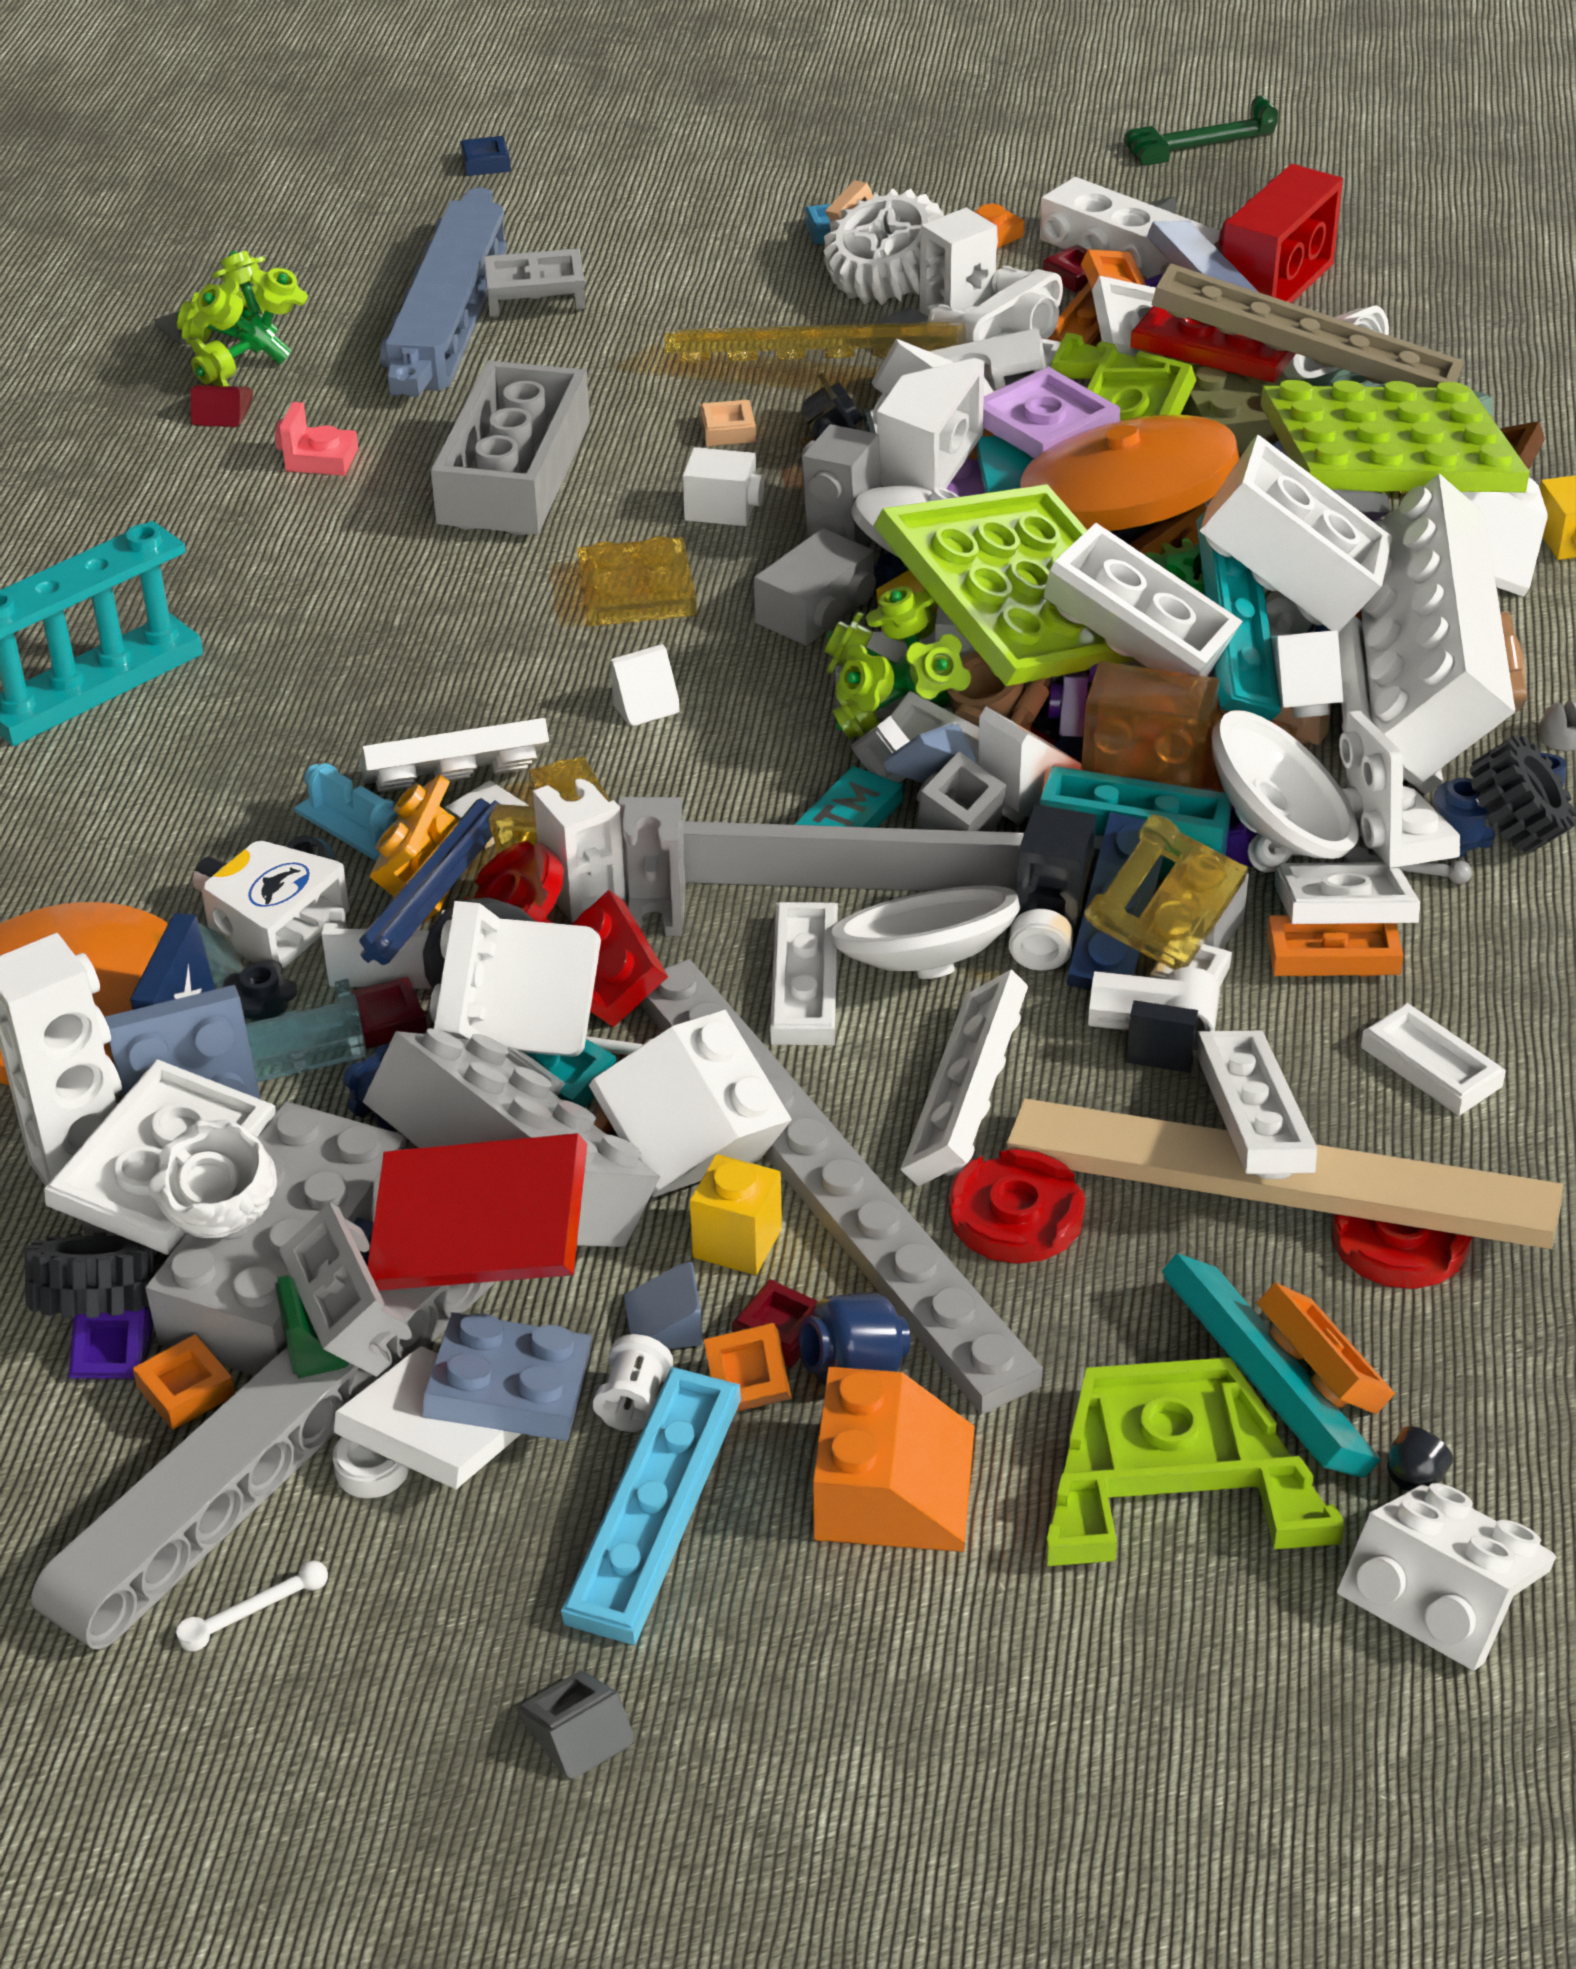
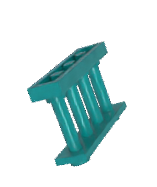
(118, 660)

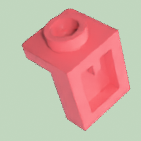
(314, 449)

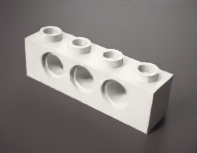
(1107, 221)
(54, 1050)

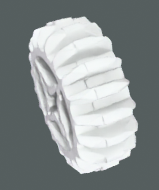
(878, 246)

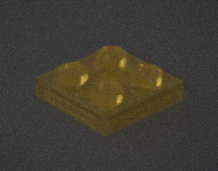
(636, 581)

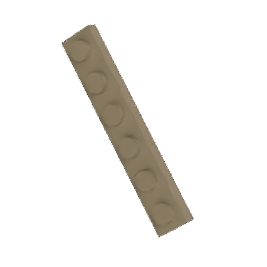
(1301, 330)

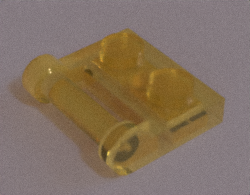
(1184, 904)

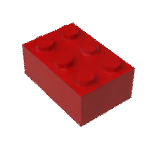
(1285, 232)

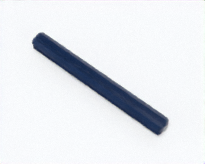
(428, 885)

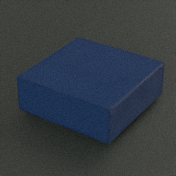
(485, 156)

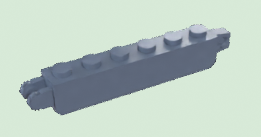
(445, 297)

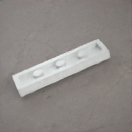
(965, 1080)
(1256, 1104)

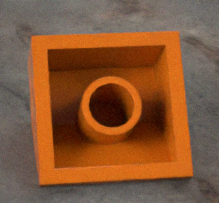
(890, 1464)

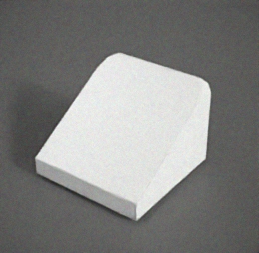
(644, 686)

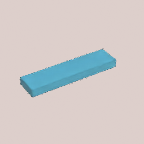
(651, 1506)

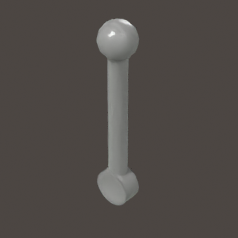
(1458, 872)

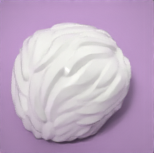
(214, 1179)

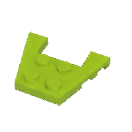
(1136, 384)
(1177, 1433)

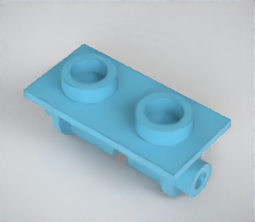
(345, 812)

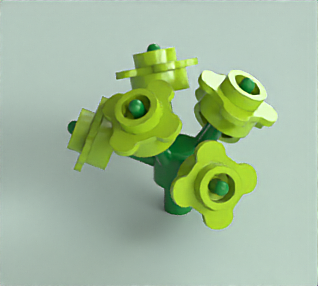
(238, 314)
(874, 681)

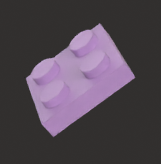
(1044, 411)

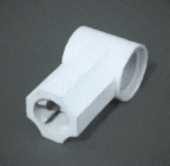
(1184, 987)

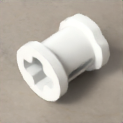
(631, 1382)

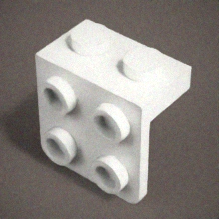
(516, 981)
(1443, 1570)

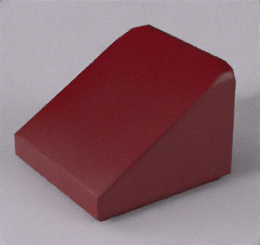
(219, 405)

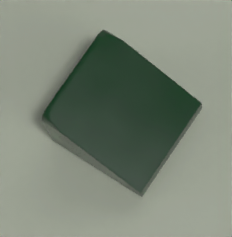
(303, 1344)

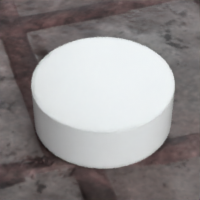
(1041, 939)
(365, 1471)

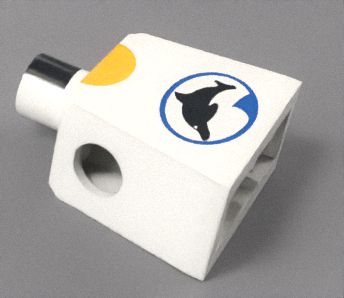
(271, 899)

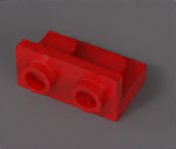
(626, 961)

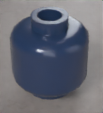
(853, 1334)

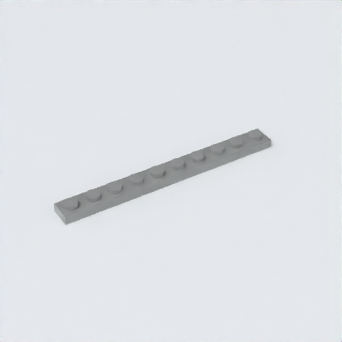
(870, 1221)

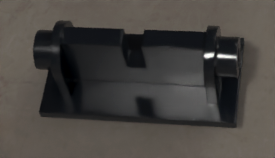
(829, 406)

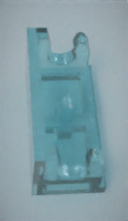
(308, 1037)

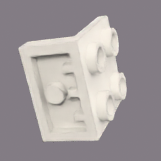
(1390, 816)

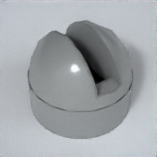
(1559, 726)

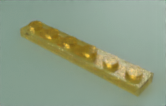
(793, 341)

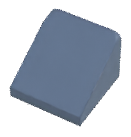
(928, 753)
(667, 1308)

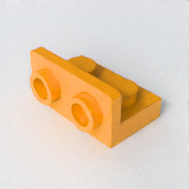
(413, 836)

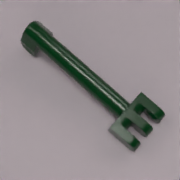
(1155, 147)

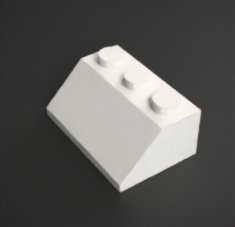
(1297, 536)
(1138, 605)

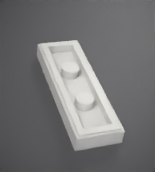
(804, 974)

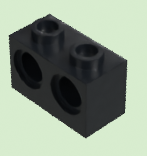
(1057, 863)

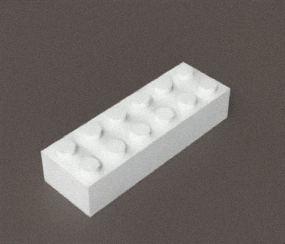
(1436, 631)

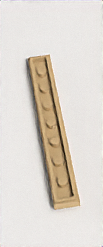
(1343, 1183)

